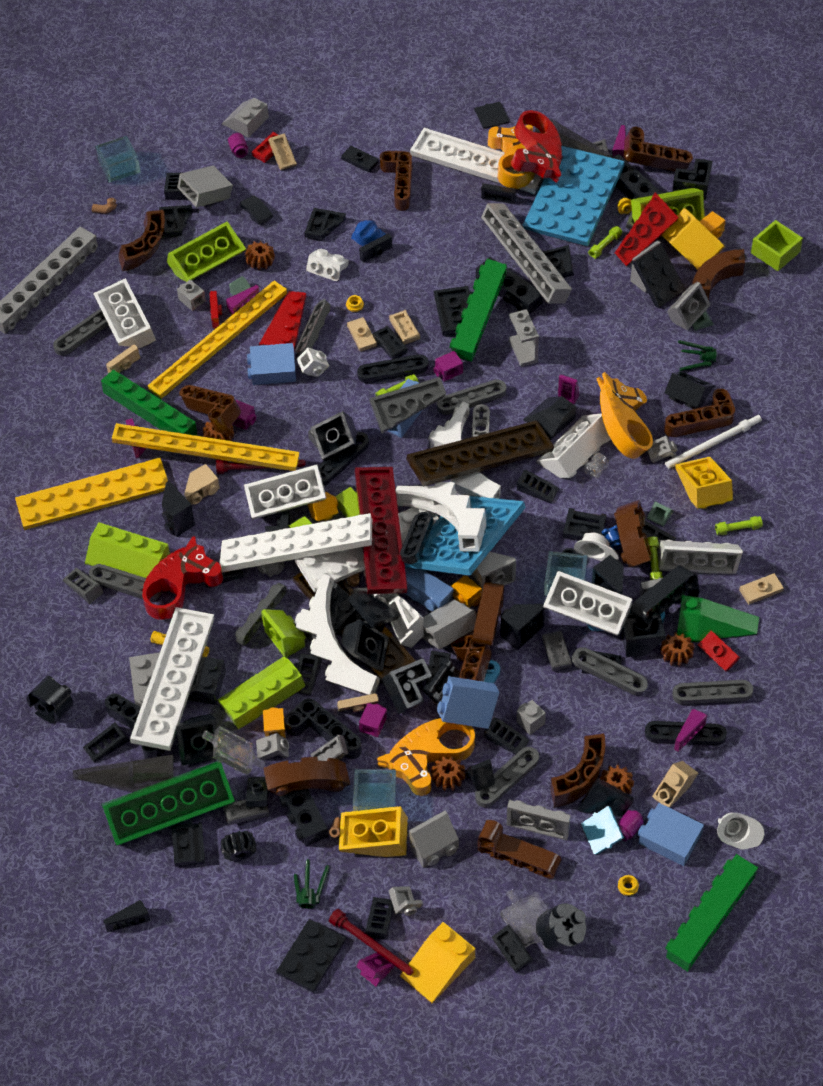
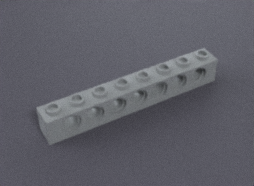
(526, 253)
(45, 277)

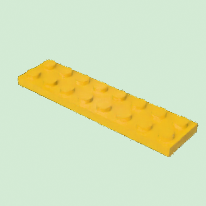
(91, 493)

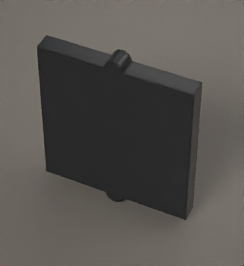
(491, 115)

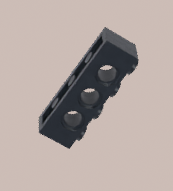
(633, 183)
(518, 291)
(312, 831)

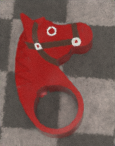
(542, 149)
(174, 572)

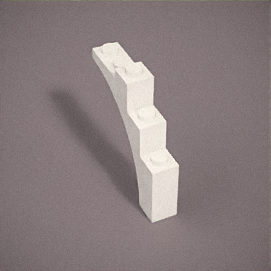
(471, 484)
(455, 508)
(326, 646)

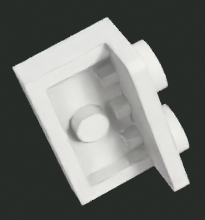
(326, 264)

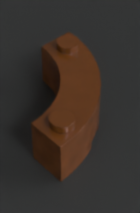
(142, 249)
(719, 268)
(634, 543)
(307, 774)
(580, 779)

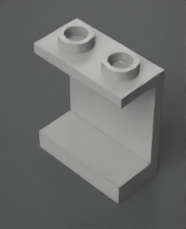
(527, 341)

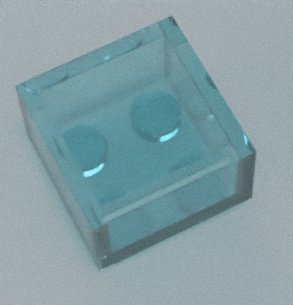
(117, 159)
(567, 563)
(374, 789)

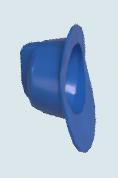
(366, 232)

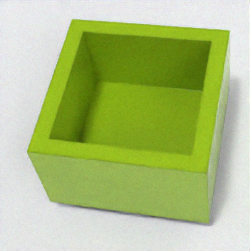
(776, 245)

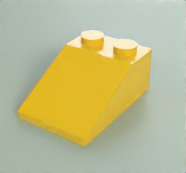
(692, 239)
(705, 482)
(374, 832)
(439, 962)

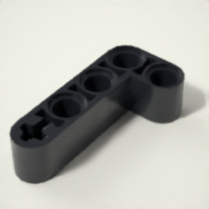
(665, 593)
(121, 714)
(326, 730)

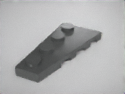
(403, 403)

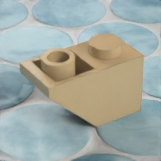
(200, 484)
(675, 783)

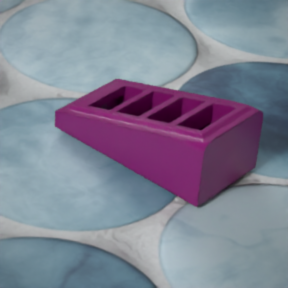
(619, 143)
(239, 300)
(568, 388)
(693, 724)

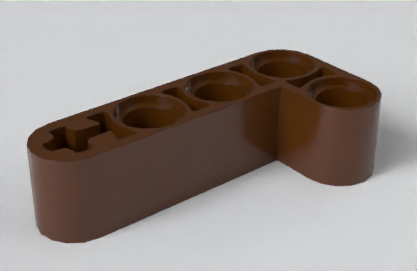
(652, 154)
(401, 164)
(220, 407)
(718, 415)
(488, 613)
(475, 658)
(516, 851)

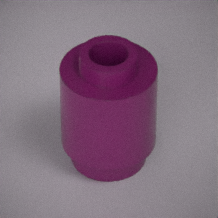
(238, 145)
(630, 824)

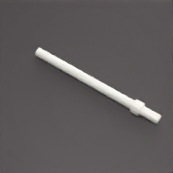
(742, 426)

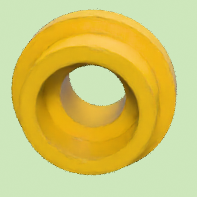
(624, 206)
(354, 299)
(631, 880)

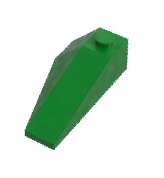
(701, 616)

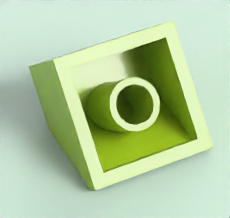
(282, 631)

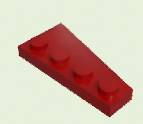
(651, 224)
(287, 321)

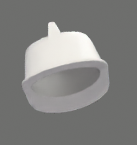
(595, 546)
(740, 831)

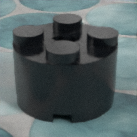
(50, 699)
(561, 927)

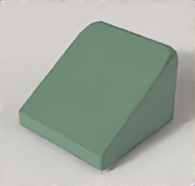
(239, 285)
(703, 322)
(659, 514)

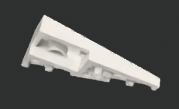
(410, 623)

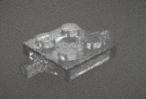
(233, 750)
(523, 916)

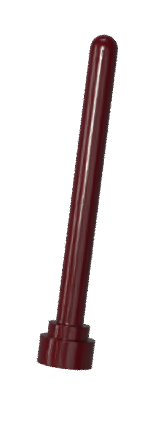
(223, 466)
(339, 919)

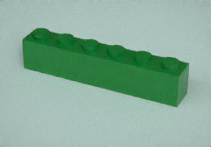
(479, 309)
(146, 405)
(711, 912)

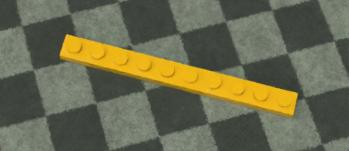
(217, 339)
(205, 447)

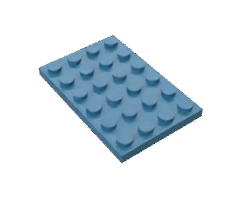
(575, 203)
(442, 546)

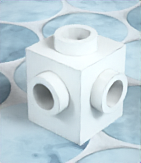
(313, 362)

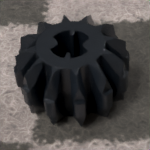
(238, 845)

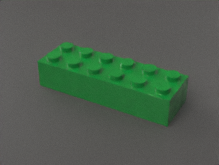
(168, 802)

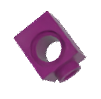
(448, 366)
(246, 417)
(373, 719)

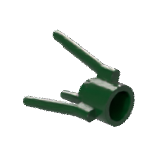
(707, 355)
(307, 897)

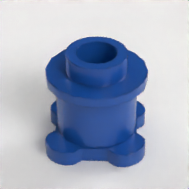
(613, 537)

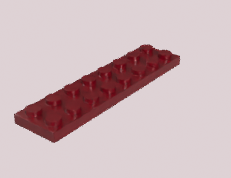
(382, 559)

